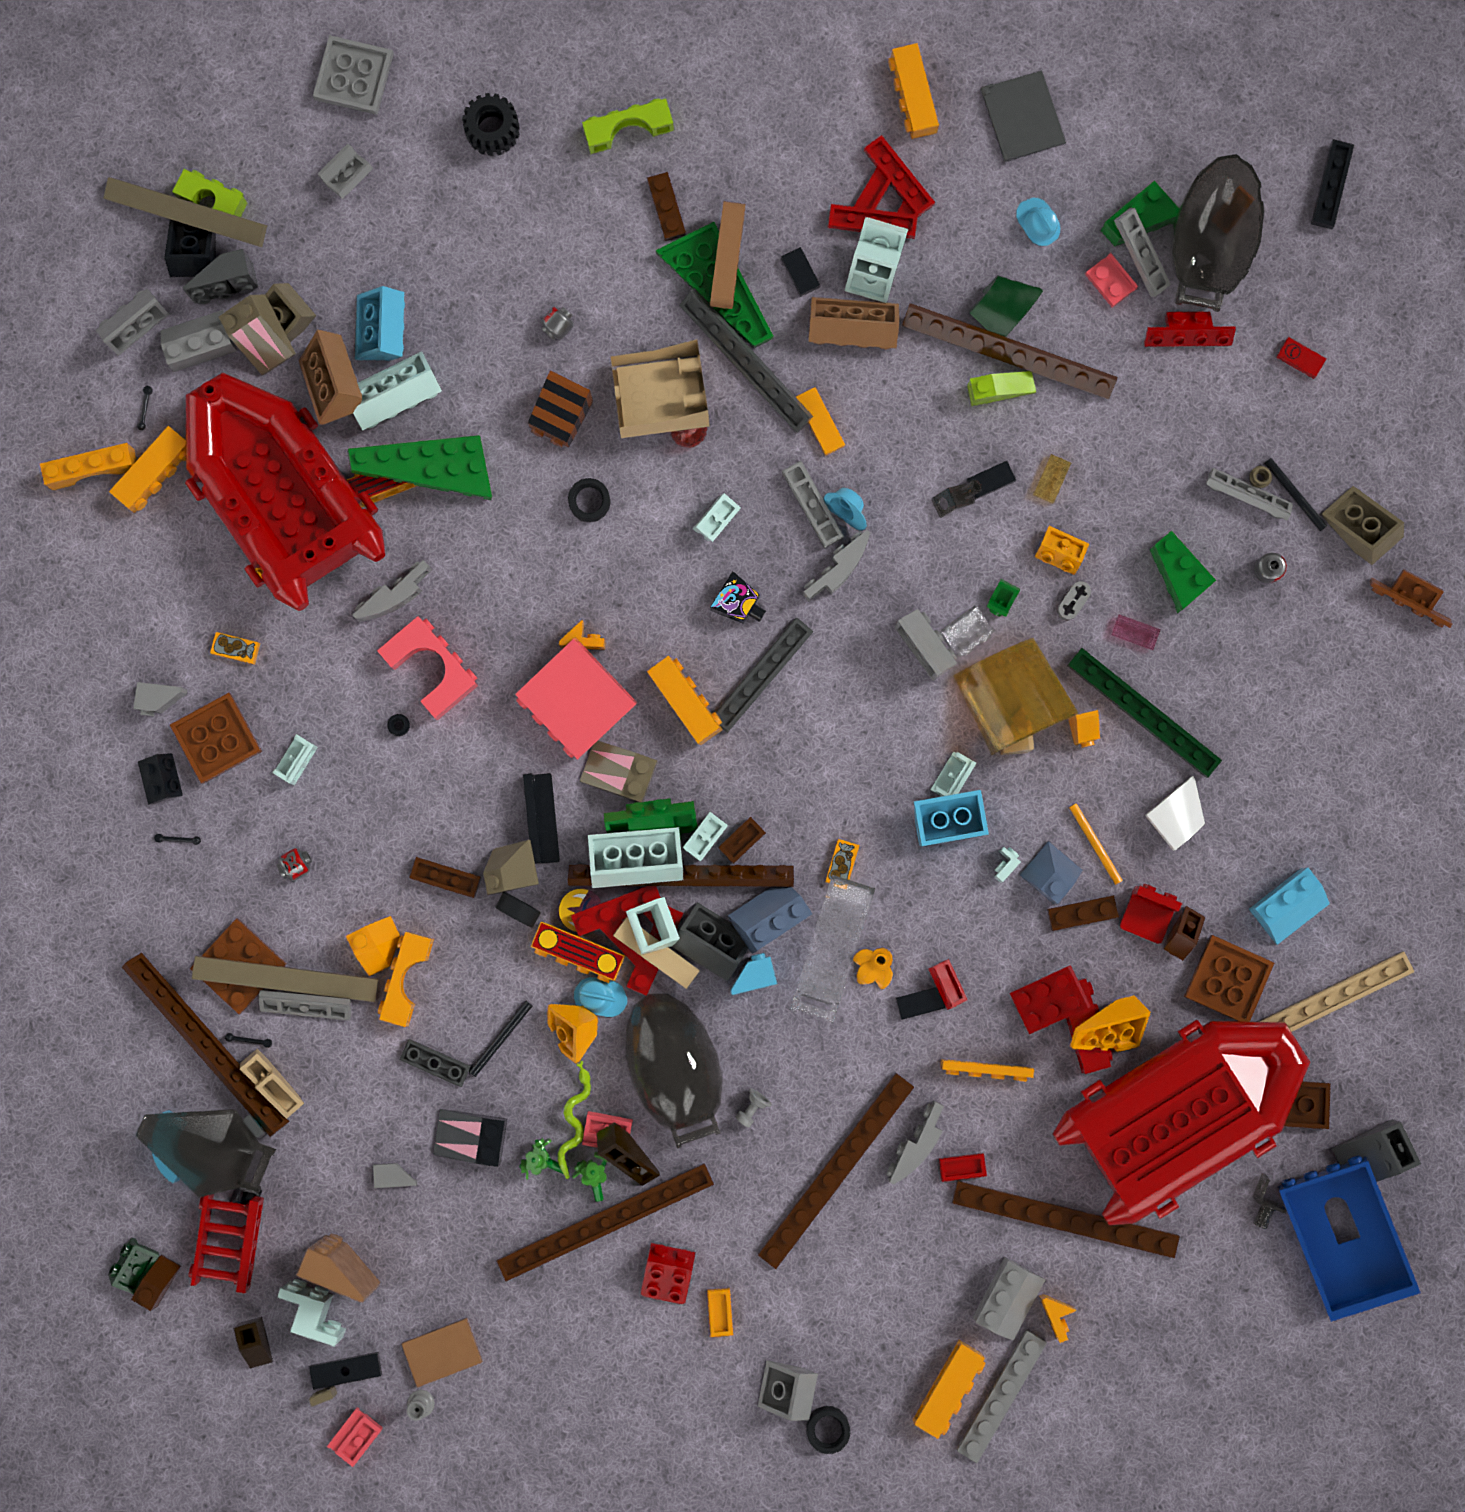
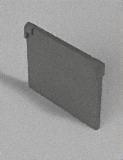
(1023, 116)

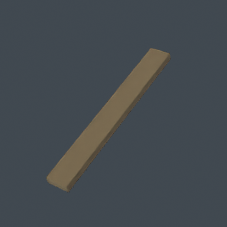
(185, 212)
(285, 978)

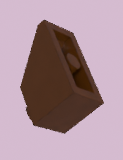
(1184, 933)
(156, 1283)

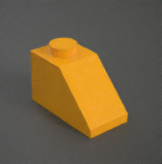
(1085, 728)

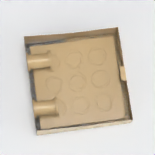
(660, 394)

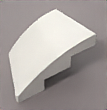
(1178, 814)

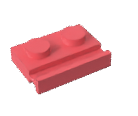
(1111, 280)
(596, 1122)
(355, 1437)

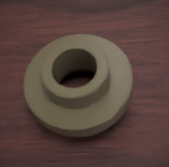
(1263, 471)

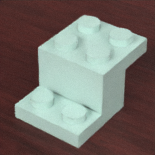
(876, 259)
(312, 1312)

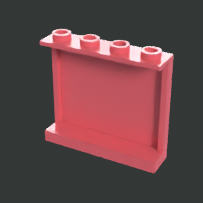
(575, 699)

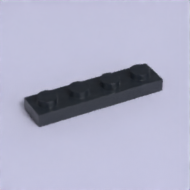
(1332, 184)

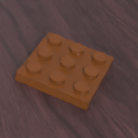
(215, 738)
(243, 945)
(1229, 979)

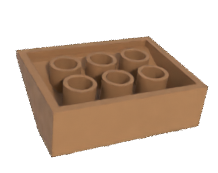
(338, 1268)

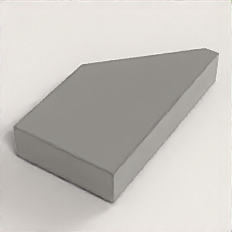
(391, 1176)

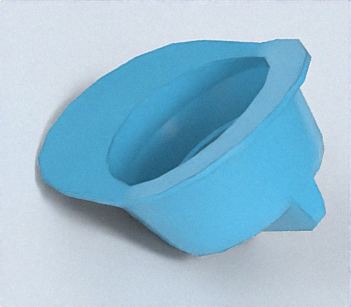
(1038, 221)
(847, 506)
(600, 997)

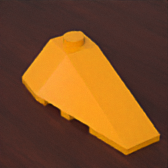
(1115, 1026)

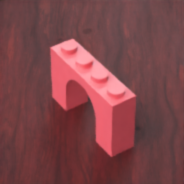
(419, 637)

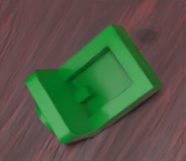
(1002, 598)

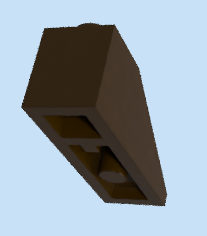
(625, 1154)

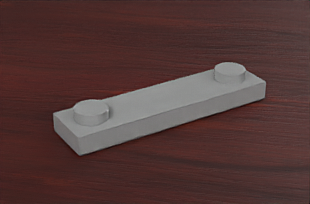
(1142, 252)
(1250, 494)
(812, 504)
(304, 1005)

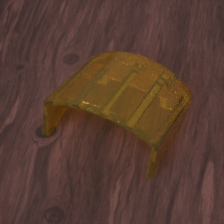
(1014, 695)

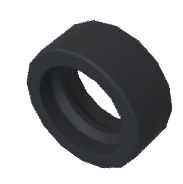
(586, 483)
(518, 909)
(824, 1447)

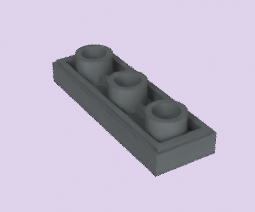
(447, 1069)

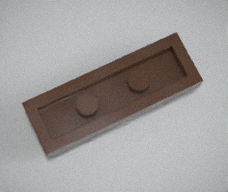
(666, 206)
(445, 877)
(1082, 913)

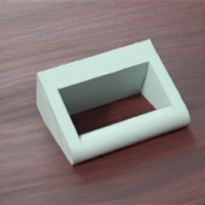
(663, 923)

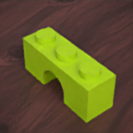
(194, 187)

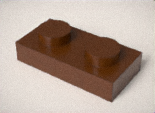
(742, 840)

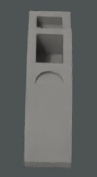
(845, 560)
(386, 600)
(914, 1153)

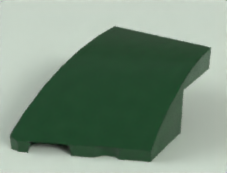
(1004, 304)

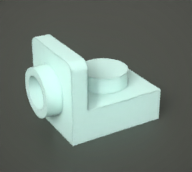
(1004, 869)

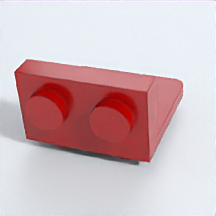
(1149, 913)
(668, 1273)

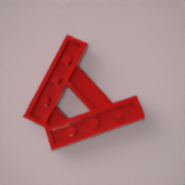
(889, 172)
(608, 918)

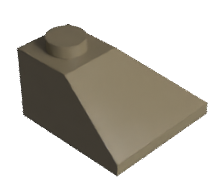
(510, 868)

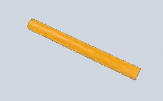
(1095, 844)

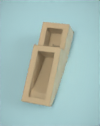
(271, 1083)

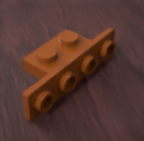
(1415, 593)

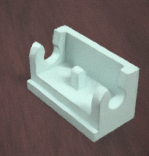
(716, 517)
(295, 760)
(953, 775)
(705, 836)

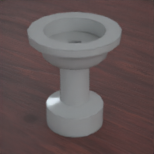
(757, 1101)
(420, 1405)

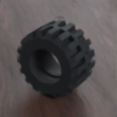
(491, 107)

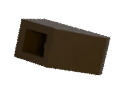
(253, 1342)

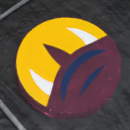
(574, 902)

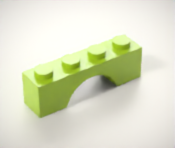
(652, 116)

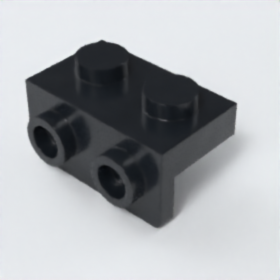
(160, 778)

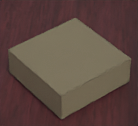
(323, 1395)

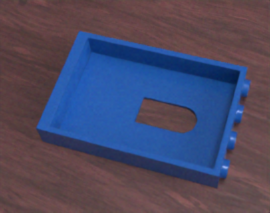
(1358, 1271)

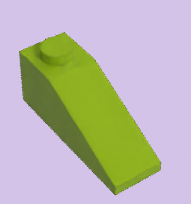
(1000, 387)

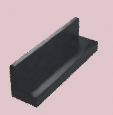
(541, 817)

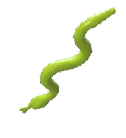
(584, 1078)

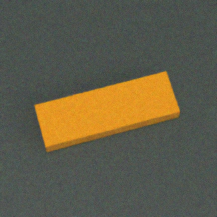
(821, 423)

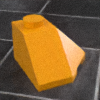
(375, 945)
(574, 1027)

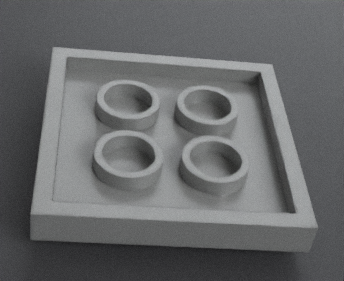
(353, 75)

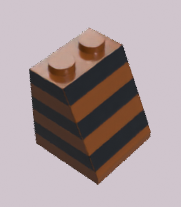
(560, 409)

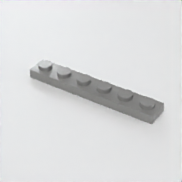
(1001, 1396)

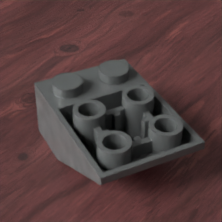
(224, 276)
(1385, 1148)

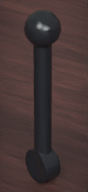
(148, 391)
(160, 838)
(266, 1043)

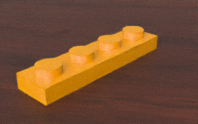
(997, 1071)

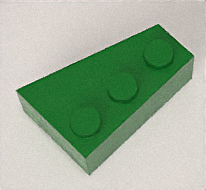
(1153, 208)
(1180, 570)

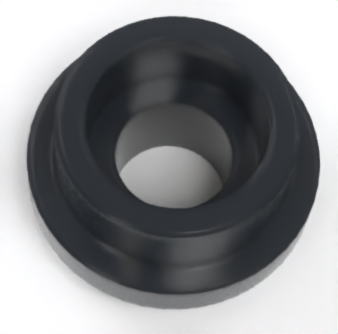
(392, 721)

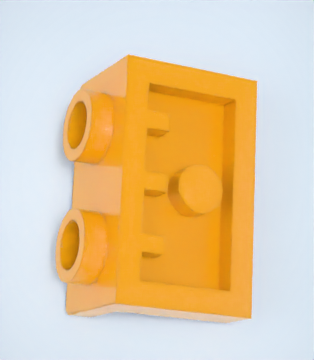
(1062, 550)

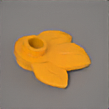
(872, 970)

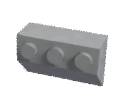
(131, 321)
(195, 342)
(926, 644)
(1008, 1299)

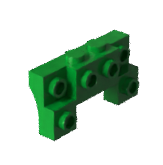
(653, 815)

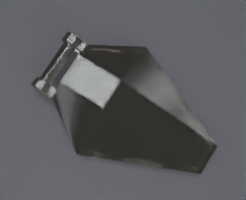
(205, 1149)

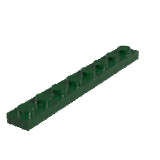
(1144, 713)

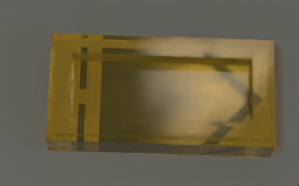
(1052, 478)

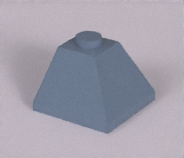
(1051, 873)

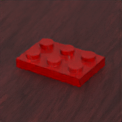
(1050, 999)

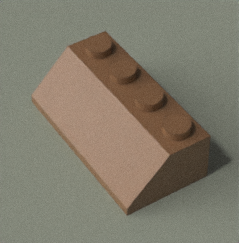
(854, 323)
(329, 377)

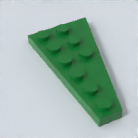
(694, 261)
(433, 464)

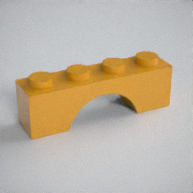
(69, 470)
(397, 1006)

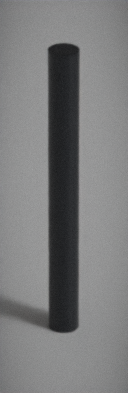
(1295, 494)
(499, 1040)

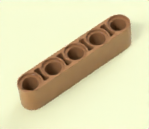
(727, 255)

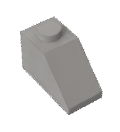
(156, 698)

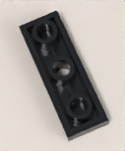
(332, 1373)

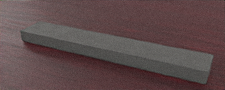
(763, 673)

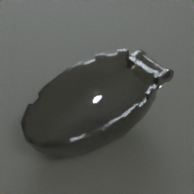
(1217, 231)
(673, 1066)

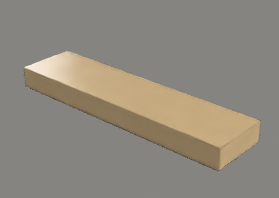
(663, 959)

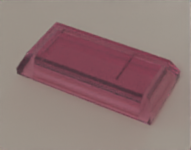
(1135, 632)

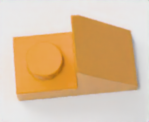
(592, 641)
(1055, 1310)

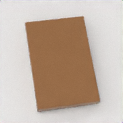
(442, 1352)

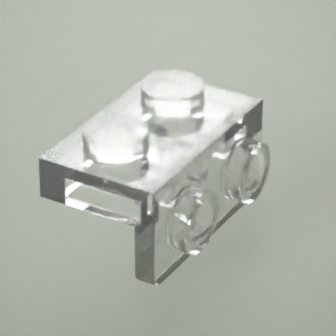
(967, 631)

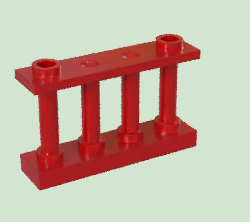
(244, 1255)

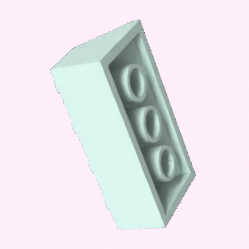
(395, 390)
(635, 857)

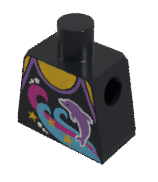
(737, 601)

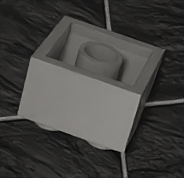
(787, 1390)

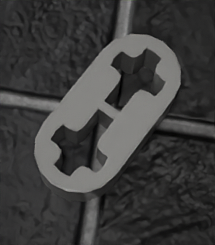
(1078, 604)

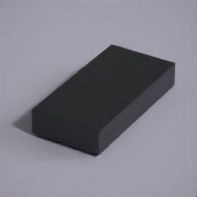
(800, 271)
(993, 479)
(919, 1003)

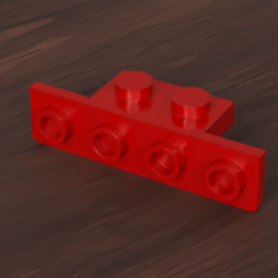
(1189, 330)

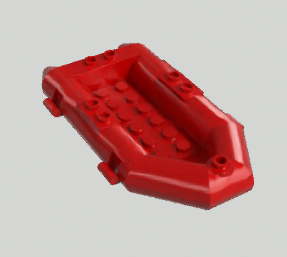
(275, 487)
(1187, 1113)

